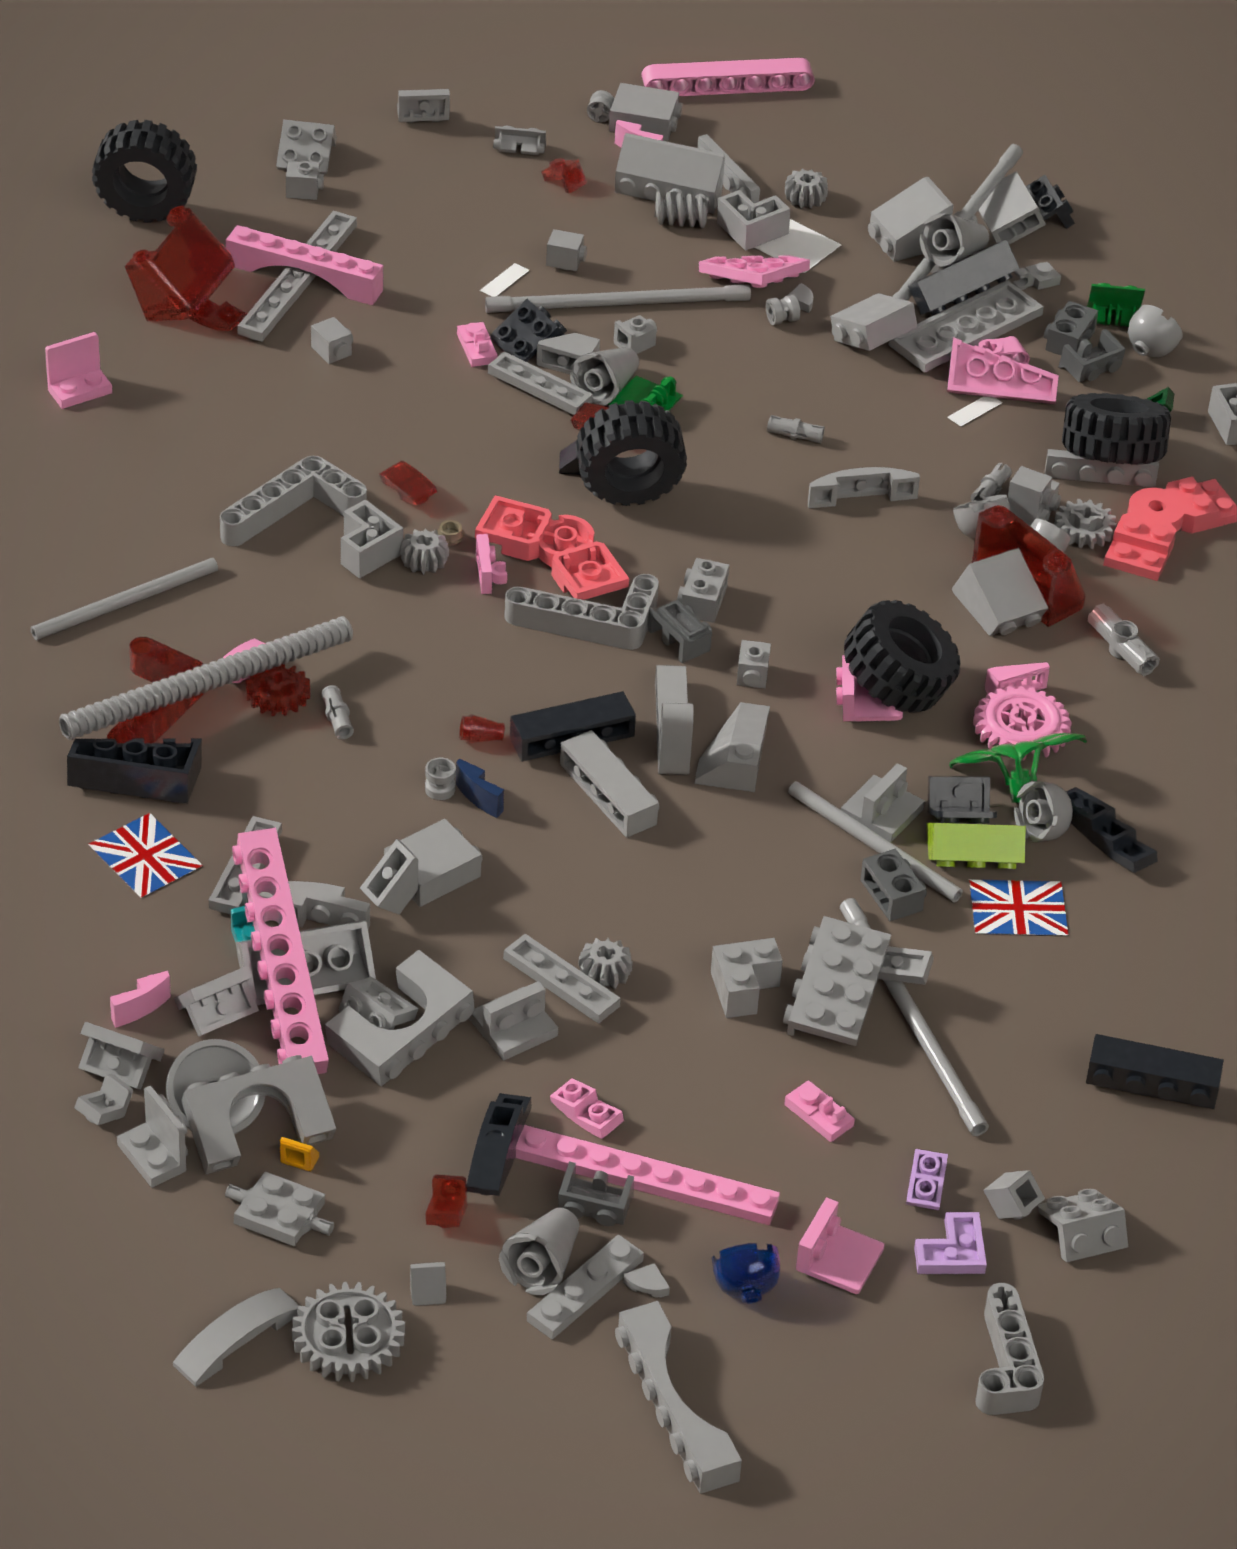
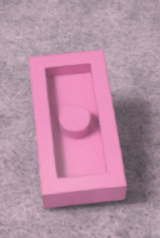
(476, 344)
(488, 572)
(819, 1111)

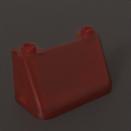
(181, 271)
(1052, 570)

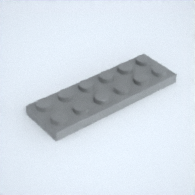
(971, 321)

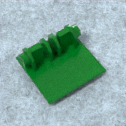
(1115, 301)
(644, 390)

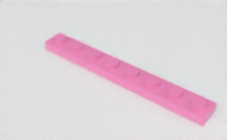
(649, 1175)

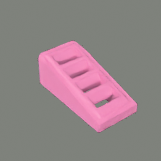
(1013, 675)

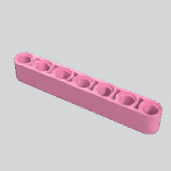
(743, 75)

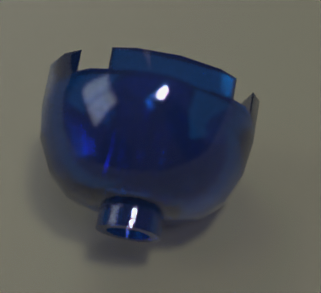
(747, 1272)

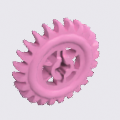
(991, 717)

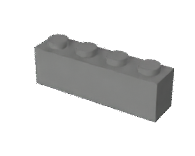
(609, 783)

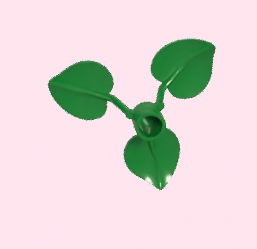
(1017, 751)

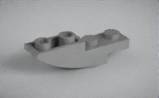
(323, 904)

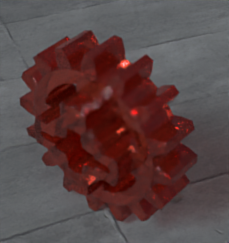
(278, 690)

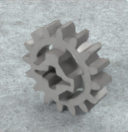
(1086, 523)

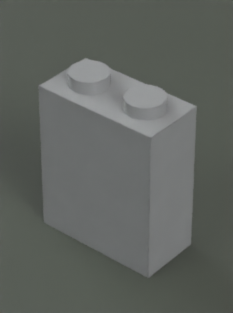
(650, 107)
(1010, 211)
(873, 321)
(443, 860)

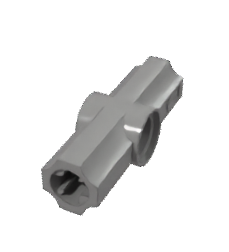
(1123, 639)

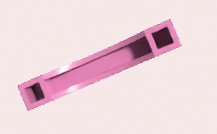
(354, 277)

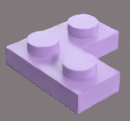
(959, 1253)

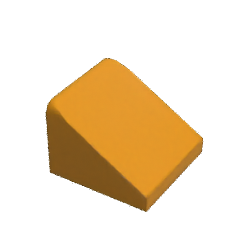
(298, 1154)

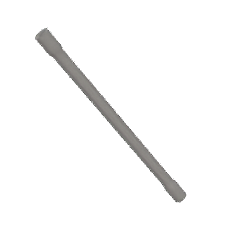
(1005, 164)
(727, 293)
(967, 1108)

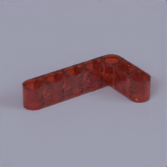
(154, 662)

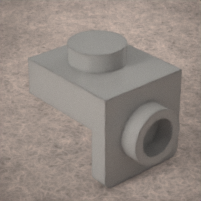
(106, 1104)

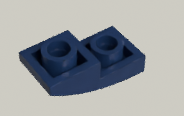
(481, 793)

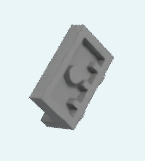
(423, 105)
(377, 1003)

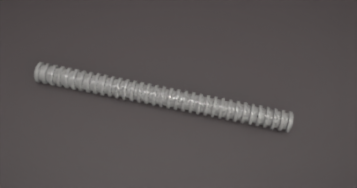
(205, 678)

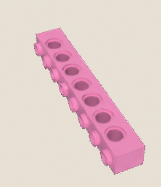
(264, 848)

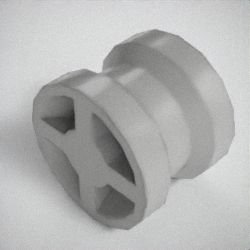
(595, 108)

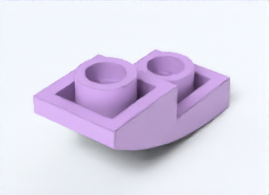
(927, 1179)

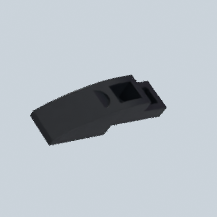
(496, 1144)

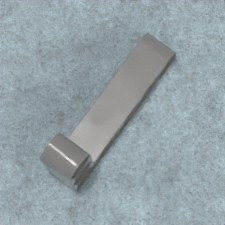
(286, 492)
(586, 619)
(673, 720)

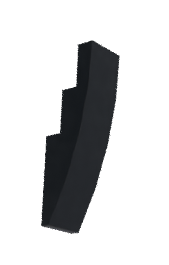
(1116, 839)

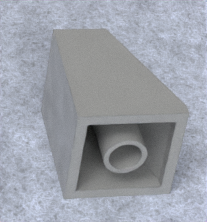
(901, 219)
(1001, 593)

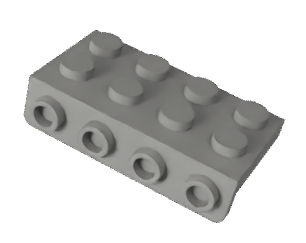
(837, 981)

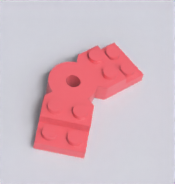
(1155, 515)
(564, 544)

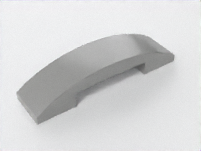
(865, 481)
(231, 1331)

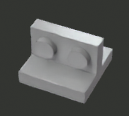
(885, 804)
(219, 1001)
(515, 1021)
(117, 1055)

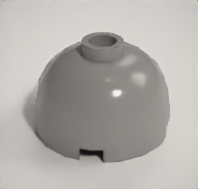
(1153, 333)
(967, 514)
(1043, 810)

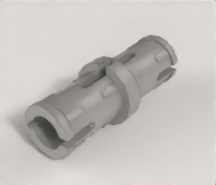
(795, 429)
(992, 483)
(337, 712)

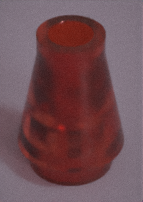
(480, 729)

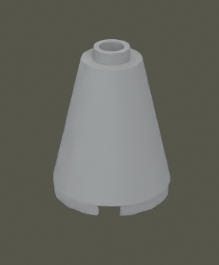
(951, 239)
(604, 373)
(540, 1252)

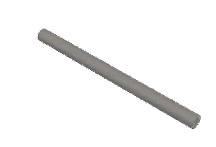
(124, 598)
(872, 839)

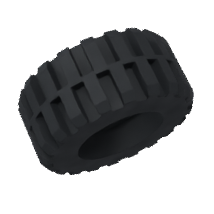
(150, 145)
(1116, 428)
(625, 429)
(902, 656)

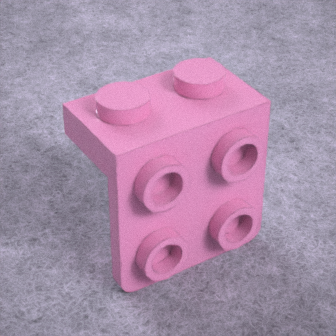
(857, 702)

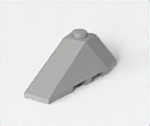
(736, 751)

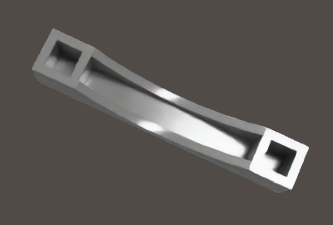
(706, 1450)

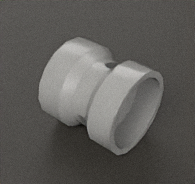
(783, 309)
(440, 778)

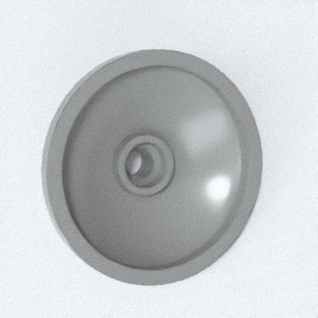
(209, 1062)

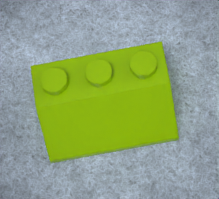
(976, 844)

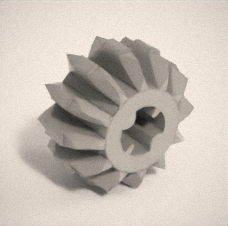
(806, 188)
(424, 551)
(606, 962)

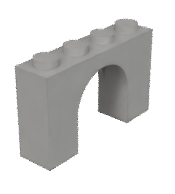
(387, 1052)
(290, 1083)

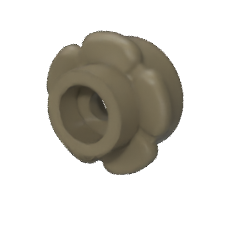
(452, 531)

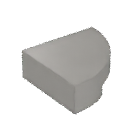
(804, 297)
(647, 1280)

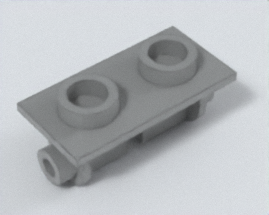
(531, 139)

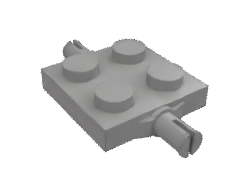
(279, 1209)

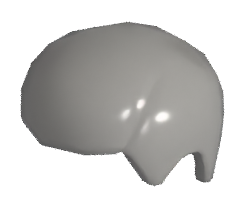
(1052, 533)

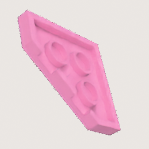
(754, 269)

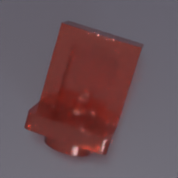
(568, 171)
(447, 1202)

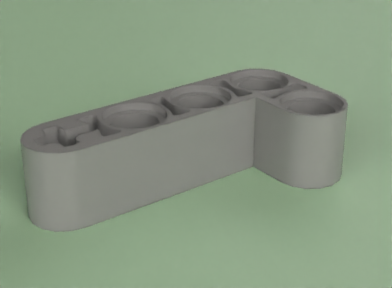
(1020, 1378)

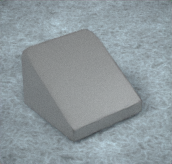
(428, 1283)

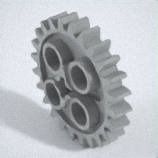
(321, 1331)

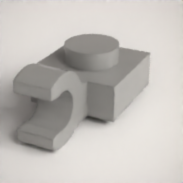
(1038, 275)

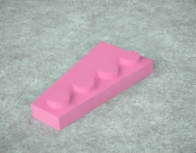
(990, 375)

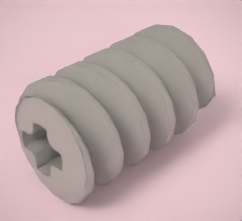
(681, 209)

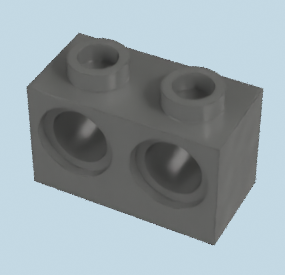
(1070, 327)
(893, 884)

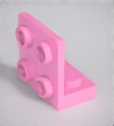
(75, 371)
(837, 1252)

